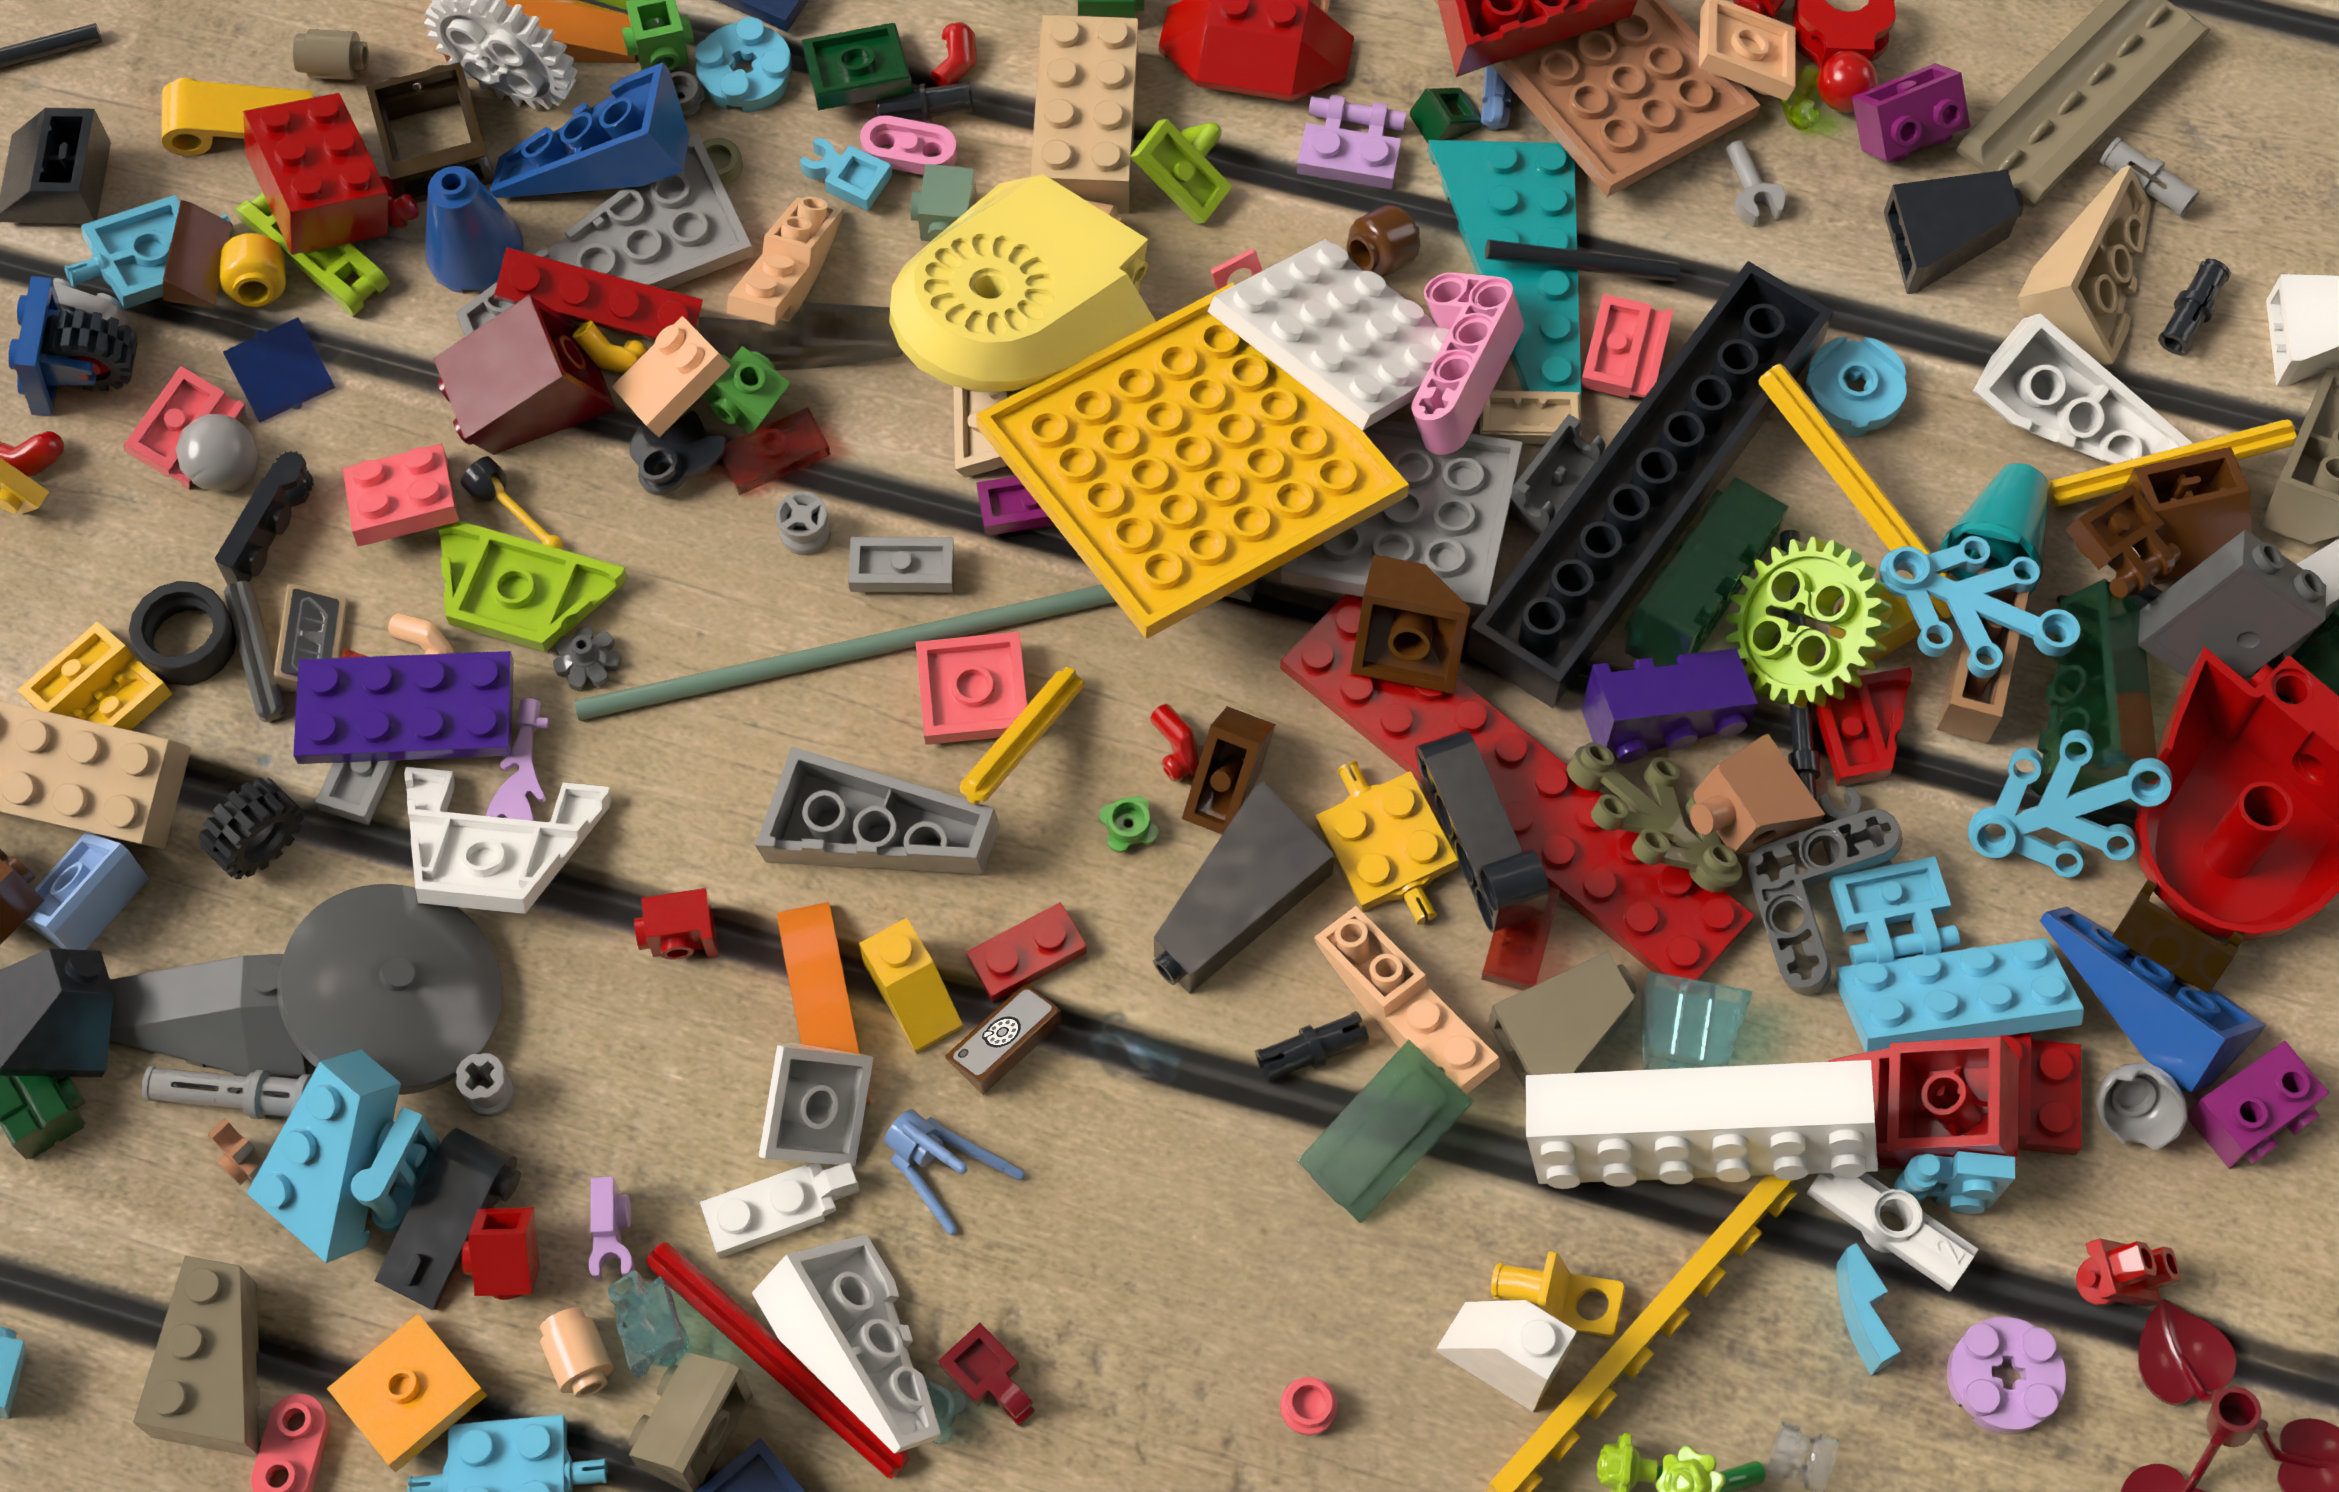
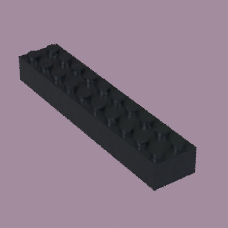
(1646, 486)

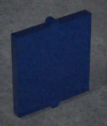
(278, 369)

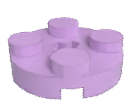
(2029, 1351)

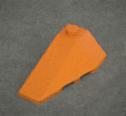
(585, 28)

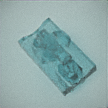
(647, 1323)

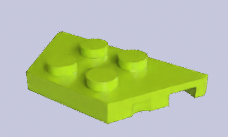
(519, 586)

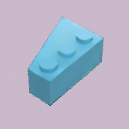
(322, 1149)

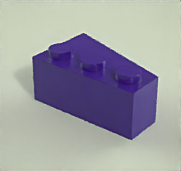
(1668, 704)

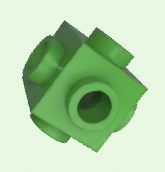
(657, 33)
(746, 390)

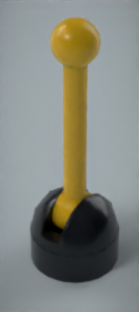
(488, 481)

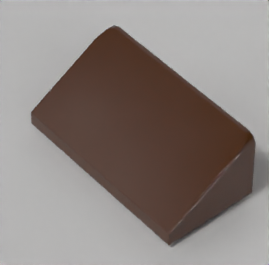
(194, 257)

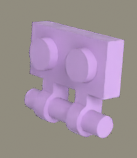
(1351, 154)

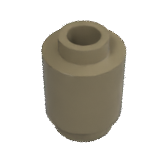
(330, 54)

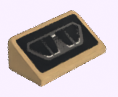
(309, 630)

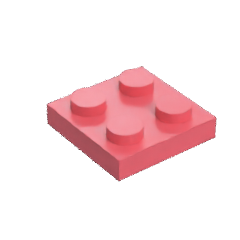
(400, 494)
(970, 686)

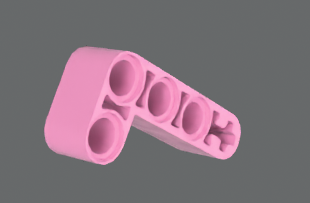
(1481, 337)

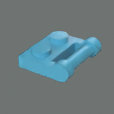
(402, 1159)

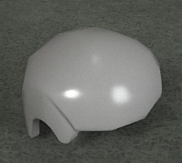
(217, 453)
(2141, 1105)

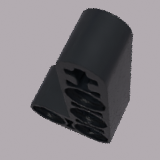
(1502, 878)

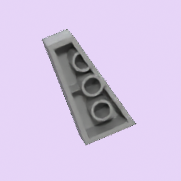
(866, 819)

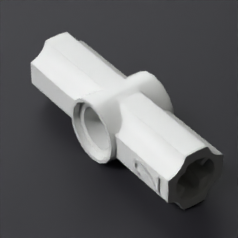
(1921, 1244)

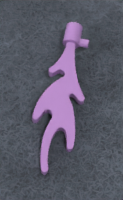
(512, 796)

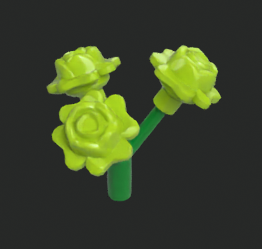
(1622, 1468)

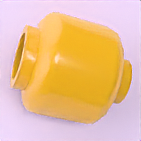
(252, 269)

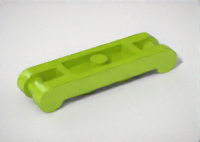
(323, 266)

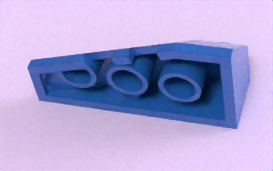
(615, 144)
(2169, 1023)

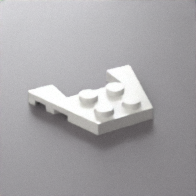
(488, 858)

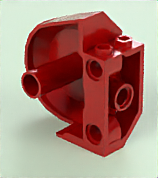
(2250, 801)

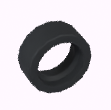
(163, 604)

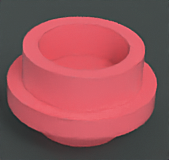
(1308, 1406)

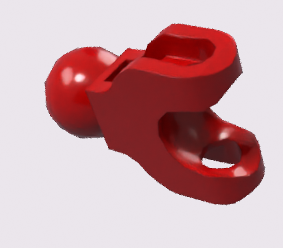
(1843, 46)

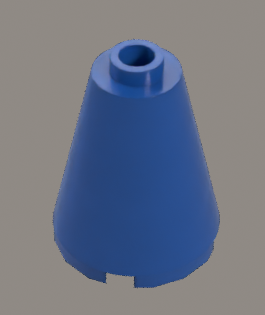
(466, 231)

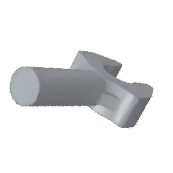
(1754, 189)

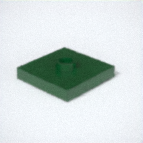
(857, 66)

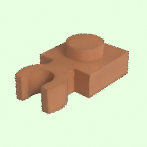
(239, 1157)

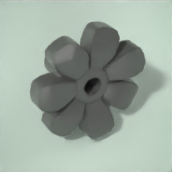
(586, 658)

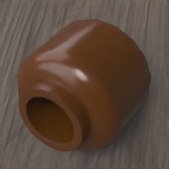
(1384, 240)

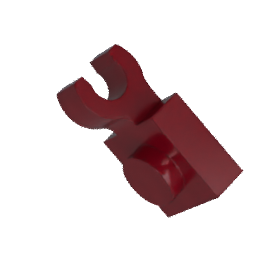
(983, 1370)

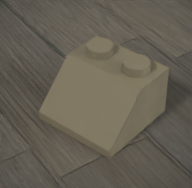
(691, 1421)

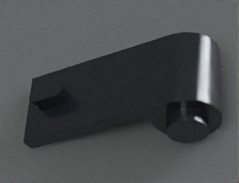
(429, 1243)

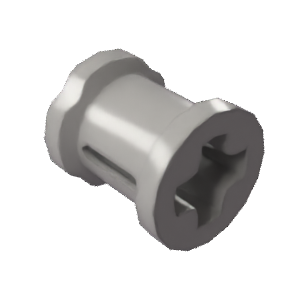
(479, 1099)

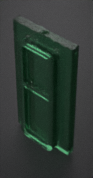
(1385, 1131)

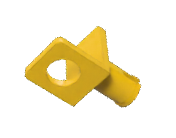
(1559, 1292)

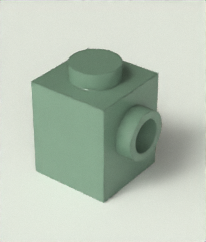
(943, 198)

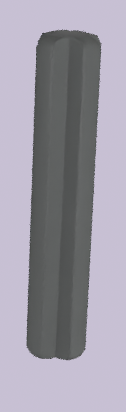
(255, 651)

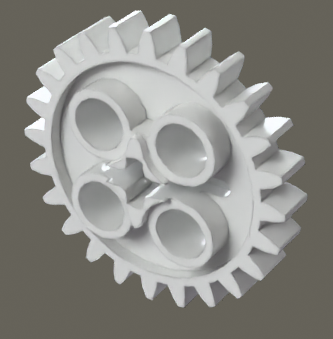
(502, 50)

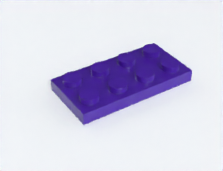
(404, 707)

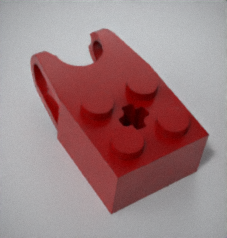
(1943, 1099)

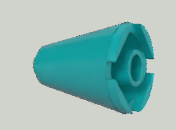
(2008, 517)

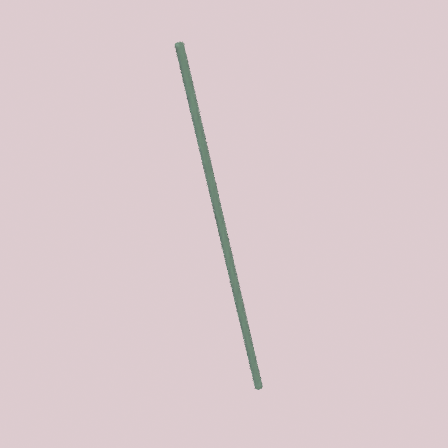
(841, 652)

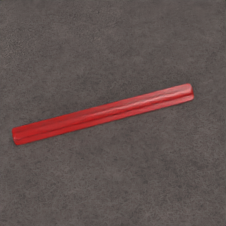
(771, 1355)

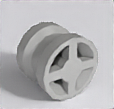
(803, 510)

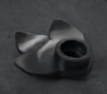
(675, 455)

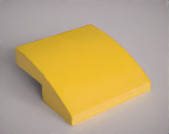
(96, 682)

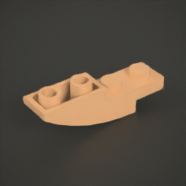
(789, 263)
(1401, 1001)

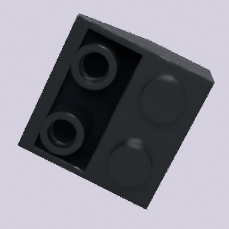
(55, 168)

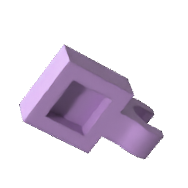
(608, 1215)

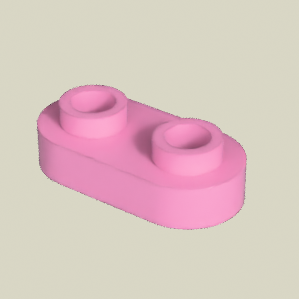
(910, 143)

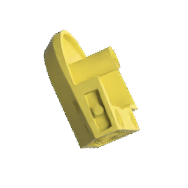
(1020, 289)

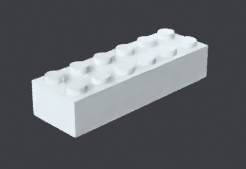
(1702, 1123)

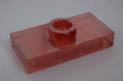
(774, 451)
(1519, 950)

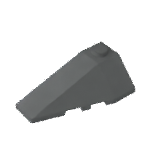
(209, 1016)

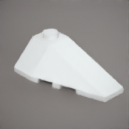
(842, 1324)

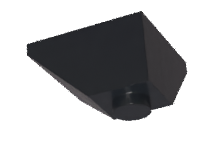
(56, 1015)

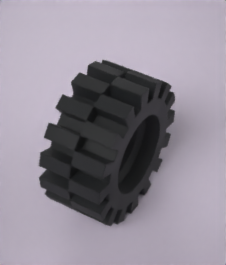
(251, 828)

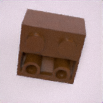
(2199, 501)

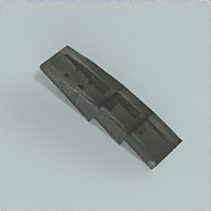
(812, 339)

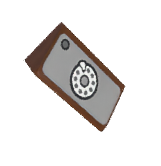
(1004, 1038)

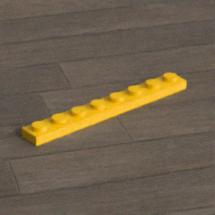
(1631, 1350)

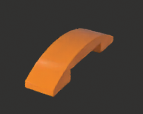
(817, 978)

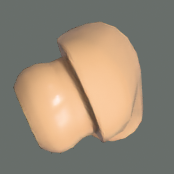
(419, 632)

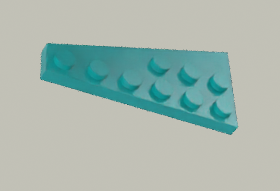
(1526, 198)

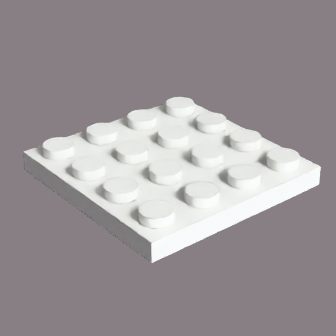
(1335, 331)

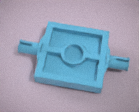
(130, 251)
(511, 1458)

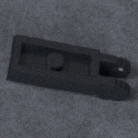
(264, 517)

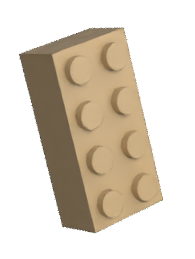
(1087, 106)
(89, 775)

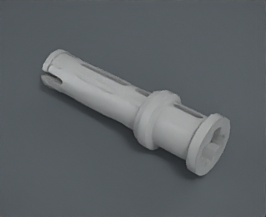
(256, 1101)

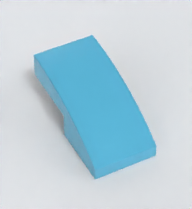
(1859, 1293)

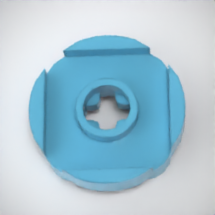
(738, 43)
(1853, 410)

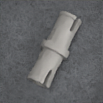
(2177, 195)

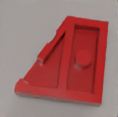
(1864, 726)

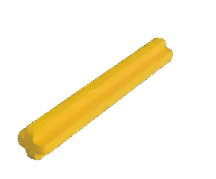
(1021, 736)

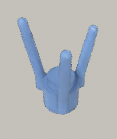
(920, 1142)

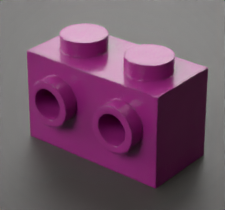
(1911, 112)
(2258, 1105)

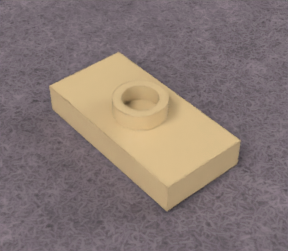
(1527, 414)

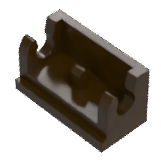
(2175, 942)

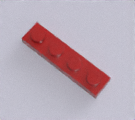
(593, 295)

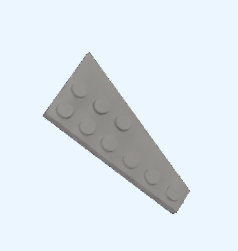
(647, 235)

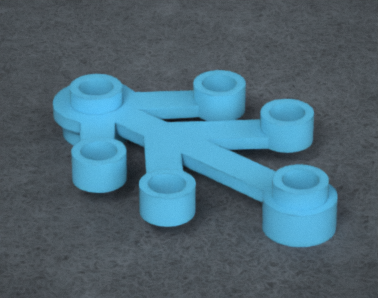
(1970, 600)
(2063, 811)

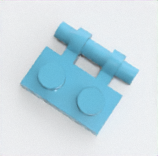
(1891, 896)
(1964, 1182)

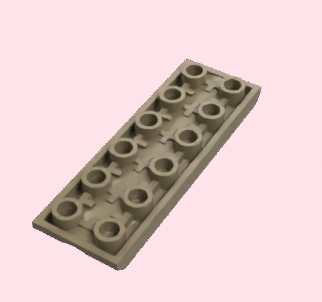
(2081, 92)

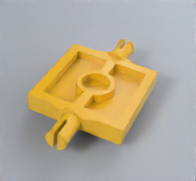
(1387, 842)

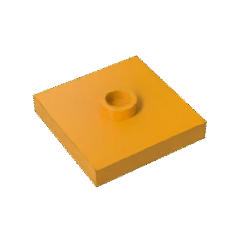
(406, 1392)

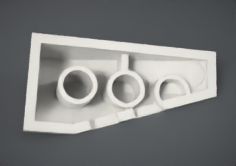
(2066, 396)

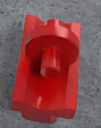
(2125, 1273)

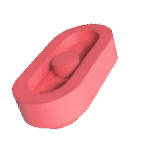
(292, 1450)

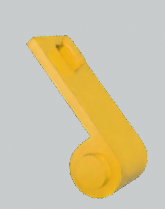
(202, 109)

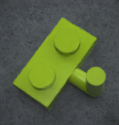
(1180, 168)

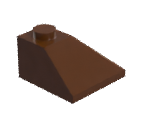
(1409, 626)

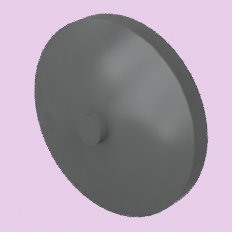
(392, 980)

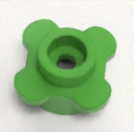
(1133, 809)

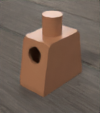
(1754, 799)

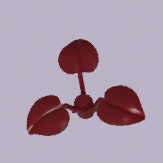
(2192, 1357)

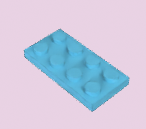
(1959, 995)

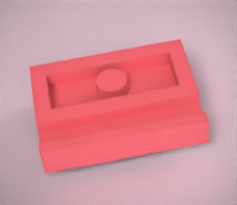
(1626, 347)
(177, 406)

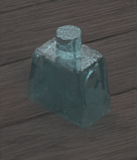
(1689, 1022)

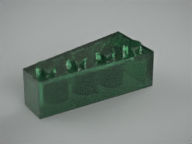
(1705, 573)
(2101, 691)

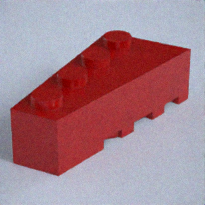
(1497, 30)

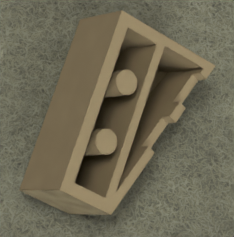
(205, 1362)

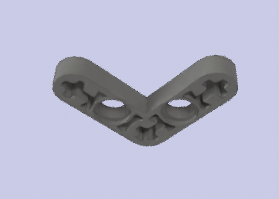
(1792, 886)

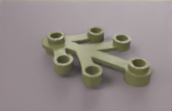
(1708, 861)

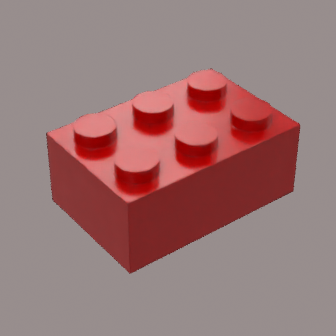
(315, 173)

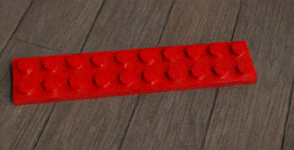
(1641, 906)

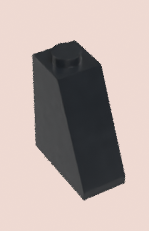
(1949, 222)

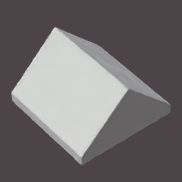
(815, 1105)

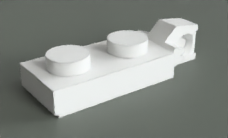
(776, 1206)

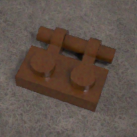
(2112, 531)

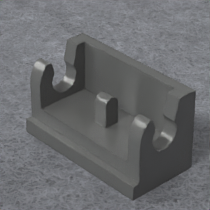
(1553, 475)

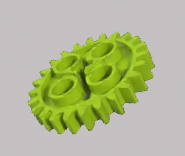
(1824, 577)

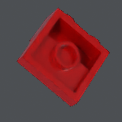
(2048, 1094)

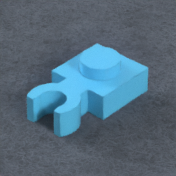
(850, 176)

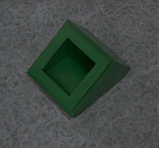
(1444, 114)

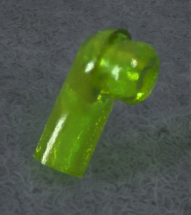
(1798, 107)

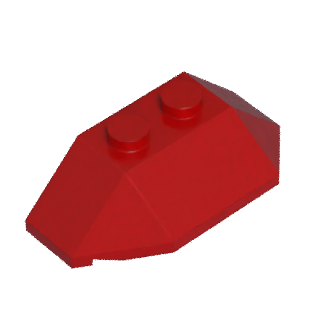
(1256, 46)

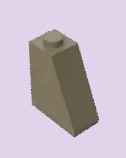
(1564, 1018)

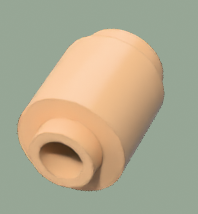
(575, 1352)

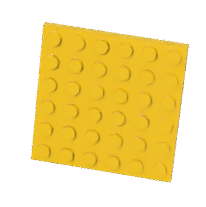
(1187, 464)

